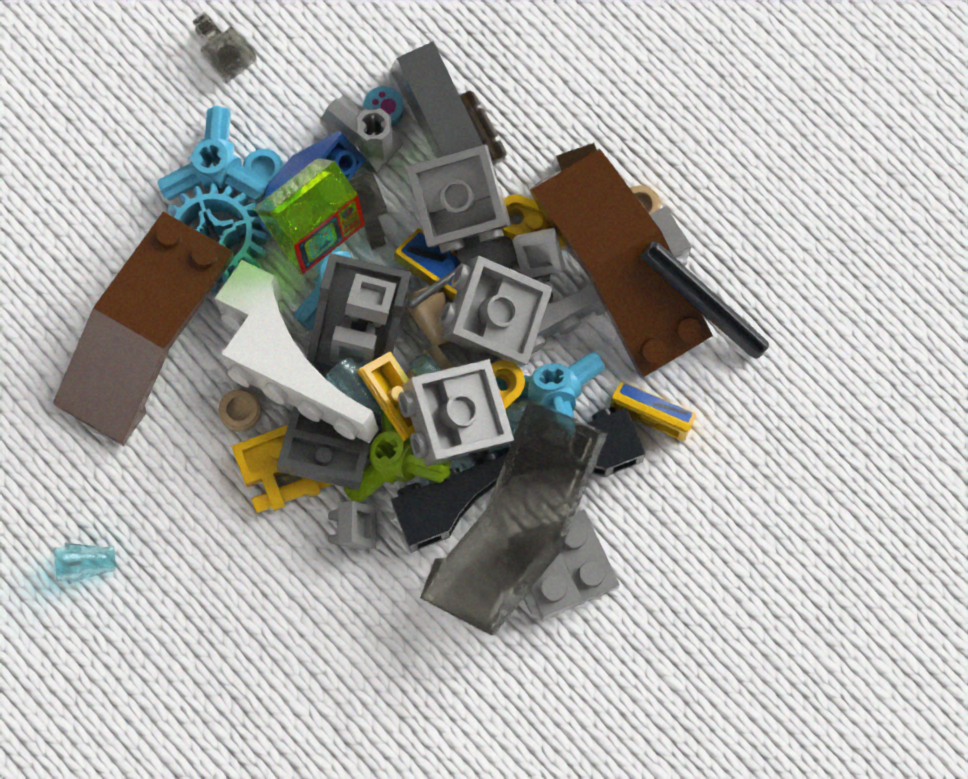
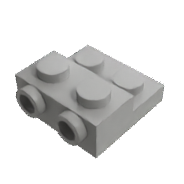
(459, 199)
(495, 310)
(455, 413)
(575, 575)

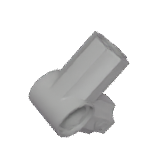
(366, 129)

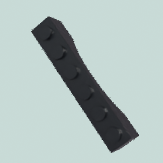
(434, 510)

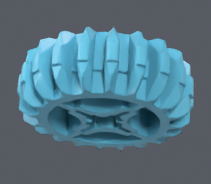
(228, 231)

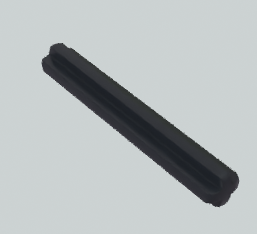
(704, 300)

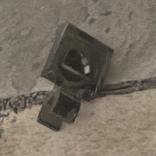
(223, 50)
(372, 206)

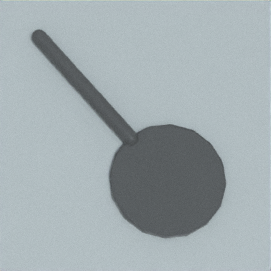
(498, 250)

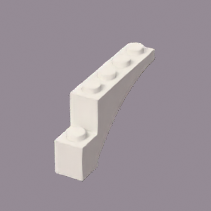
(270, 359)

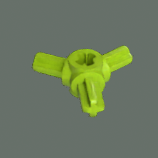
(392, 462)

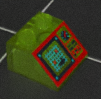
(312, 213)

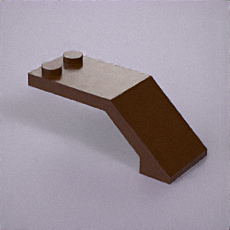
(606, 235)
(138, 325)

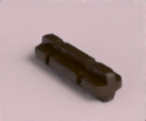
(483, 127)

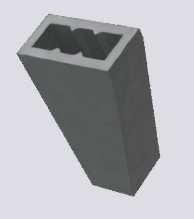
(435, 101)

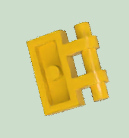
(258, 464)

